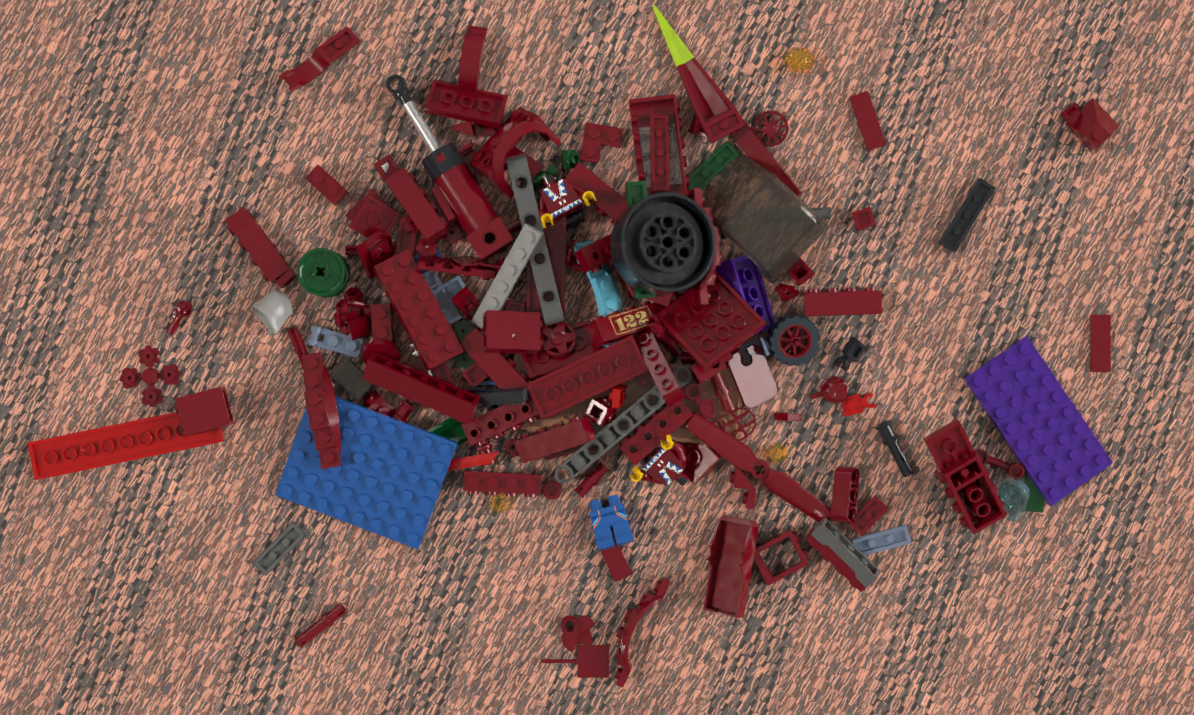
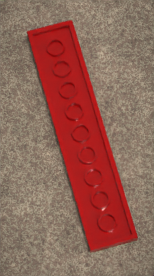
(114, 445)

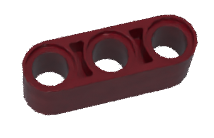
(845, 494)

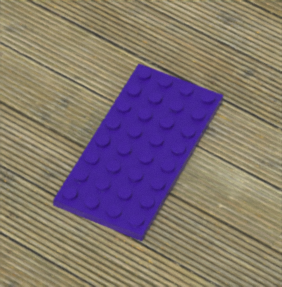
(1038, 420)

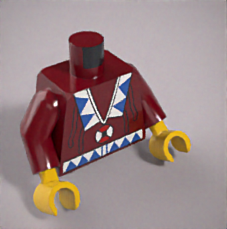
(560, 199)
(664, 465)

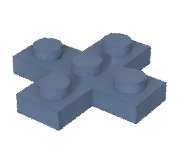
(444, 293)

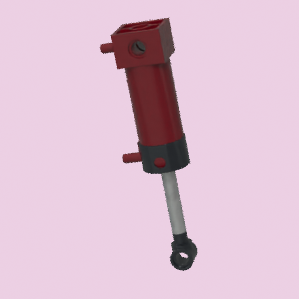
(458, 184)

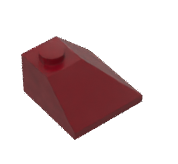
(1093, 126)

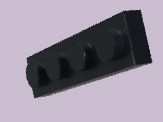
(966, 215)

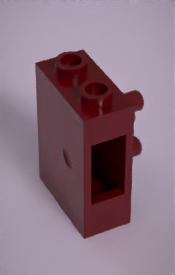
(512, 332)

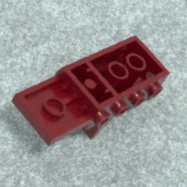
(965, 478)

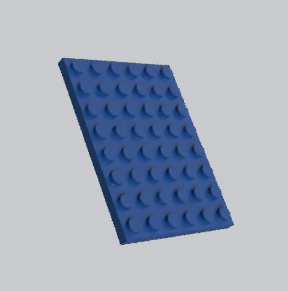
(385, 478)

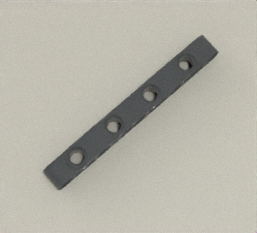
(542, 273)
(612, 434)

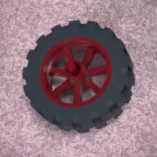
(807, 351)

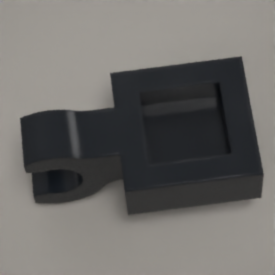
(852, 352)

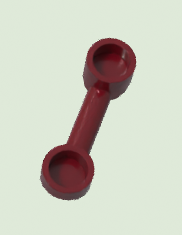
(1014, 469)

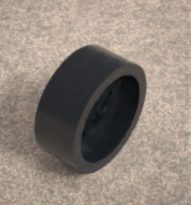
(630, 243)

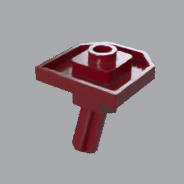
(372, 251)

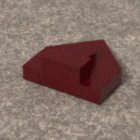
(700, 461)

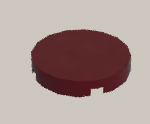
(382, 347)

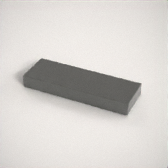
(279, 548)

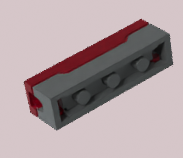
(843, 555)

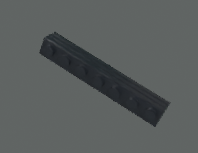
(502, 396)

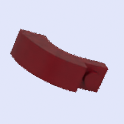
(471, 58)

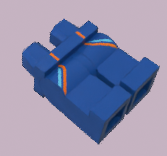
(610, 517)

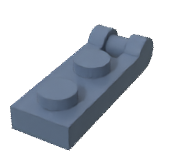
(335, 342)

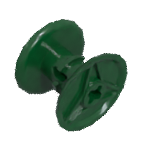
(310, 272)

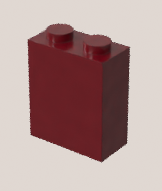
(204, 411)

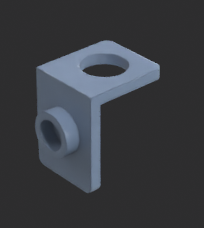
(760, 342)

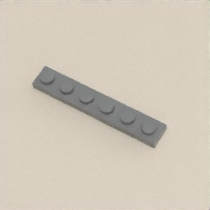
(509, 272)

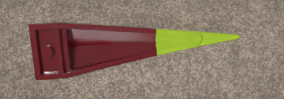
(711, 106)

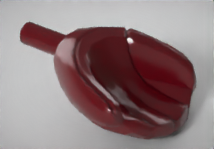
(833, 390)

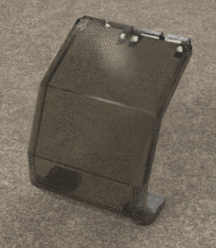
(762, 217)

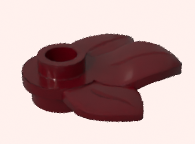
(578, 633)

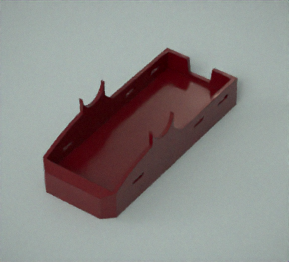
(730, 565)

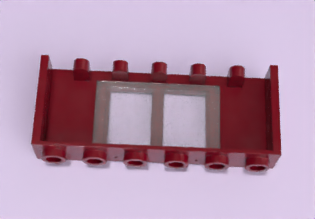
(639, 112)

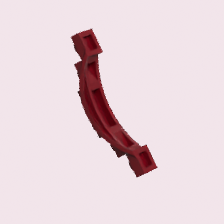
(700, 293)
(322, 410)
(632, 617)

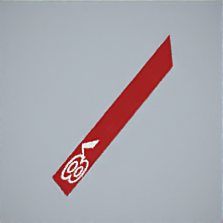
(472, 461)

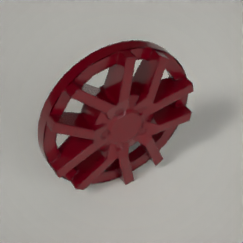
(771, 128)

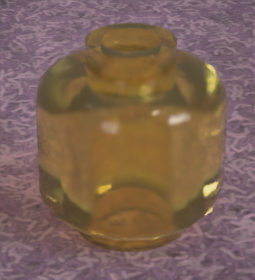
(799, 60)

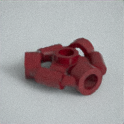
(345, 313)

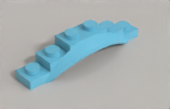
(604, 288)

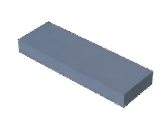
(882, 540)

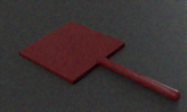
(592, 661)

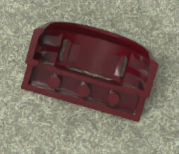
(492, 155)

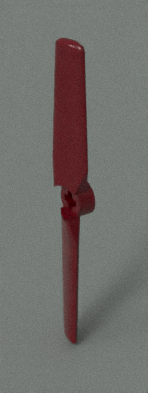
(743, 458)

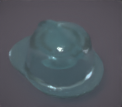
(1015, 497)

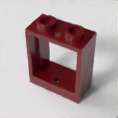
(762, 566)

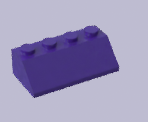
(747, 281)

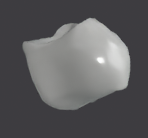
(273, 310)

